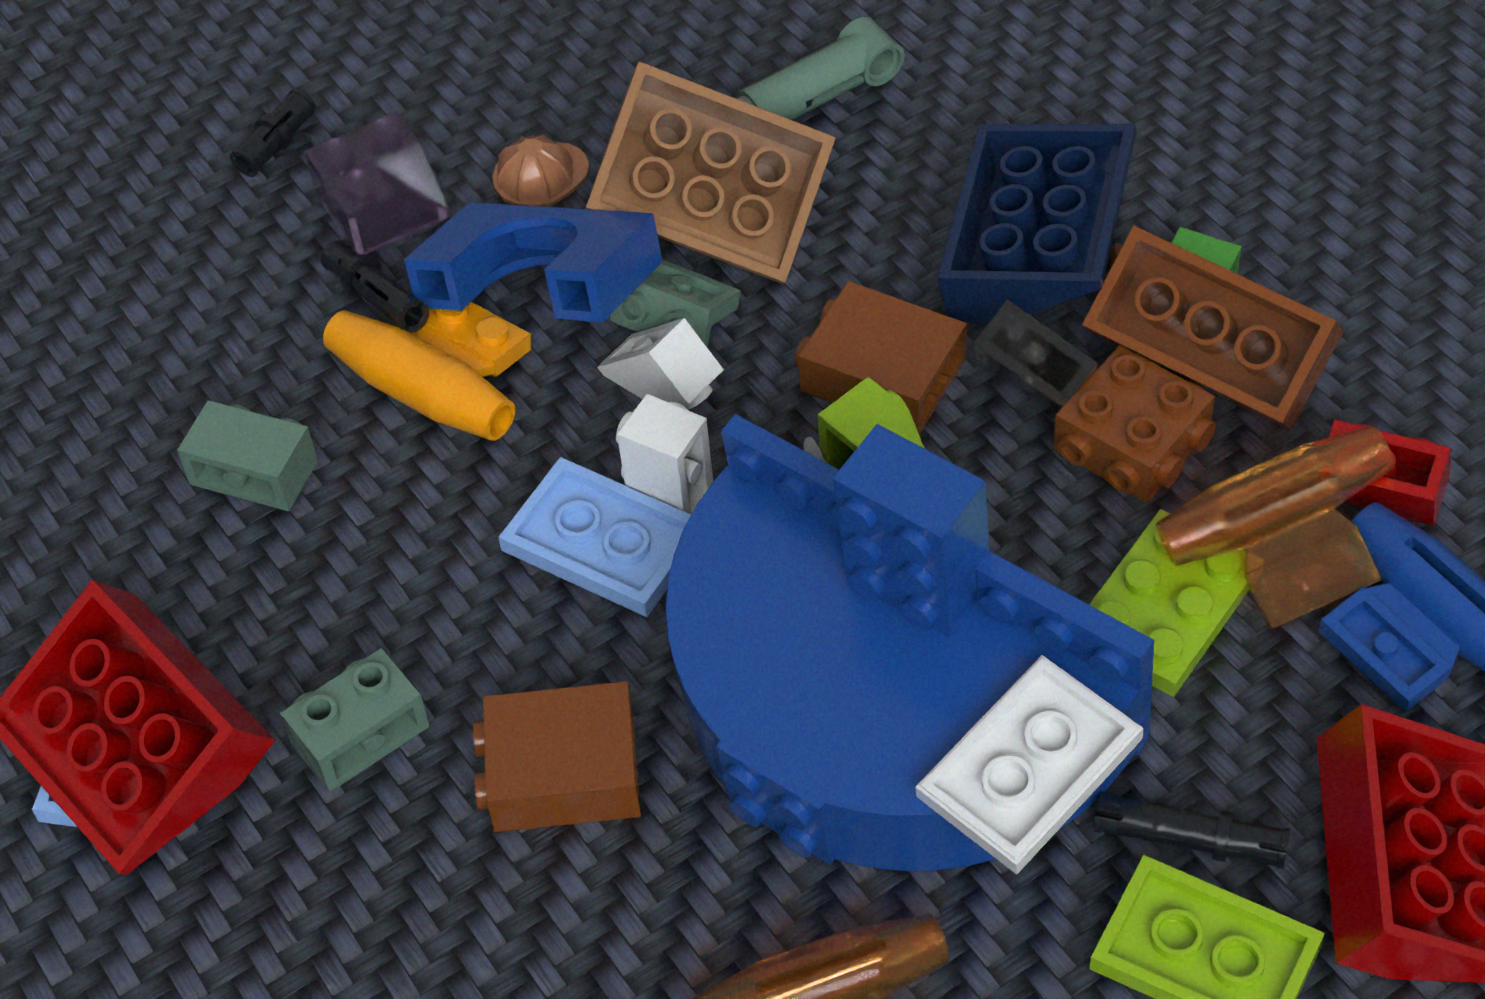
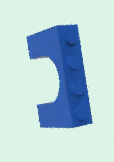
(589, 254)

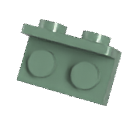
(677, 294)

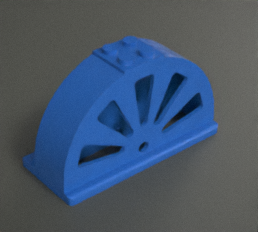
(856, 633)

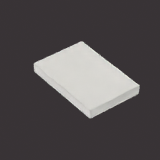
(1029, 763)

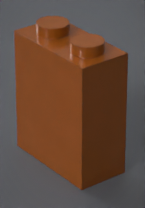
(885, 340)
(557, 757)

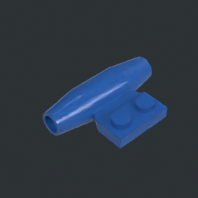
(1418, 618)

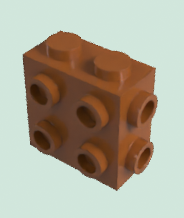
(1134, 424)

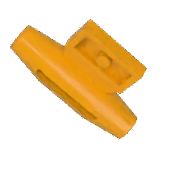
(438, 366)

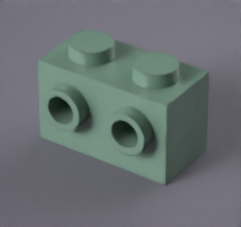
(248, 455)
(355, 719)

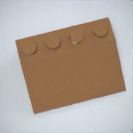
(712, 171)

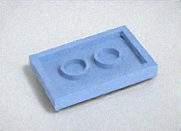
(597, 535)

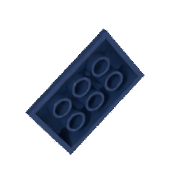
(1034, 217)

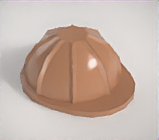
(539, 171)

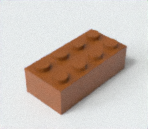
(1213, 327)

